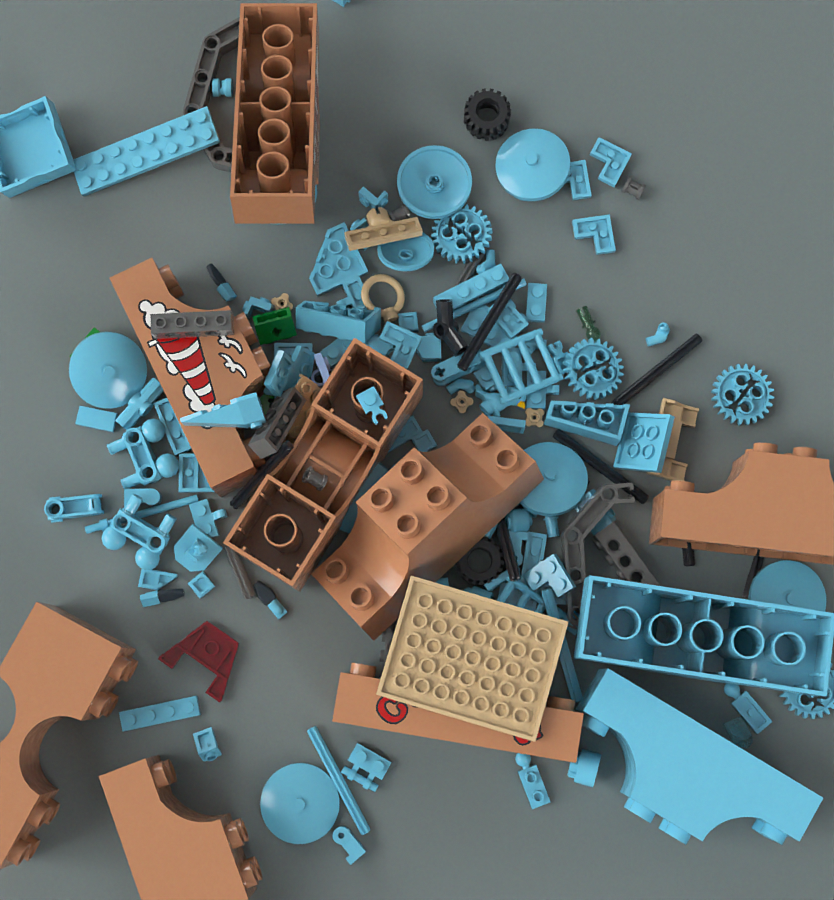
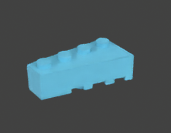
(338, 320)
(588, 419)

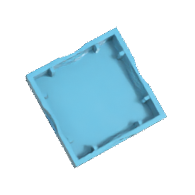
(32, 148)

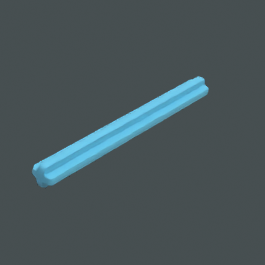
(565, 656)
(338, 780)

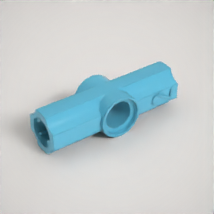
(140, 404)

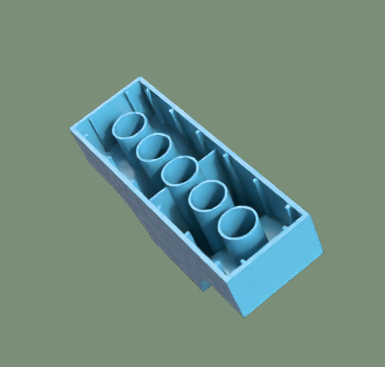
(705, 636)
(689, 770)

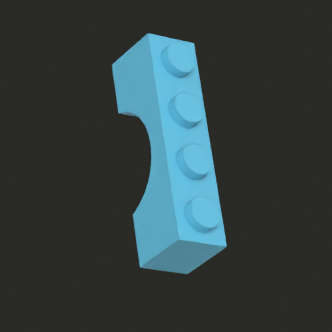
(475, 287)
(428, 349)

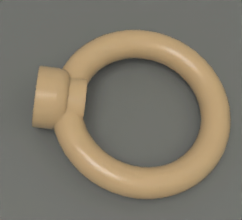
(388, 314)

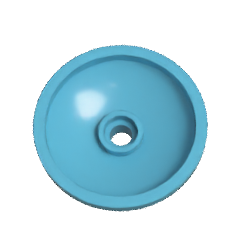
(407, 253)

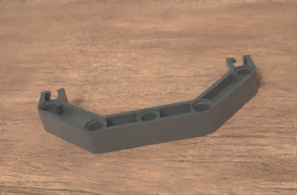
(207, 67)
(582, 524)

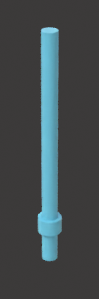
(473, 305)
(105, 523)

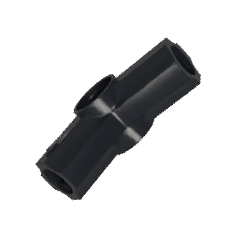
(447, 327)

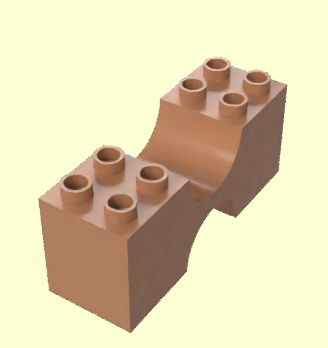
(289, 520)
(54, 672)

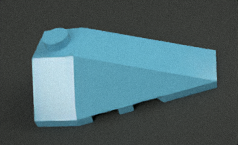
(241, 413)

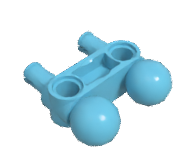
(143, 455)
(140, 532)

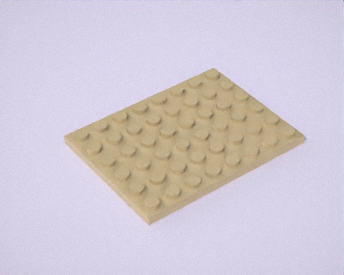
(472, 658)

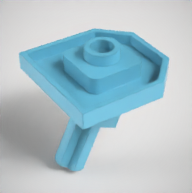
(196, 549)

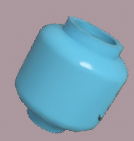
(518, 520)

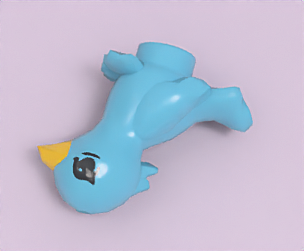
(491, 403)

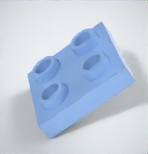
(323, 369)

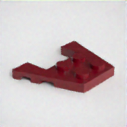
(211, 649)

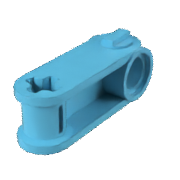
(451, 371)
(74, 507)

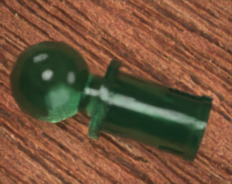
(587, 321)

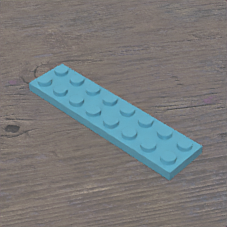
(145, 151)

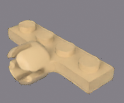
(382, 230)

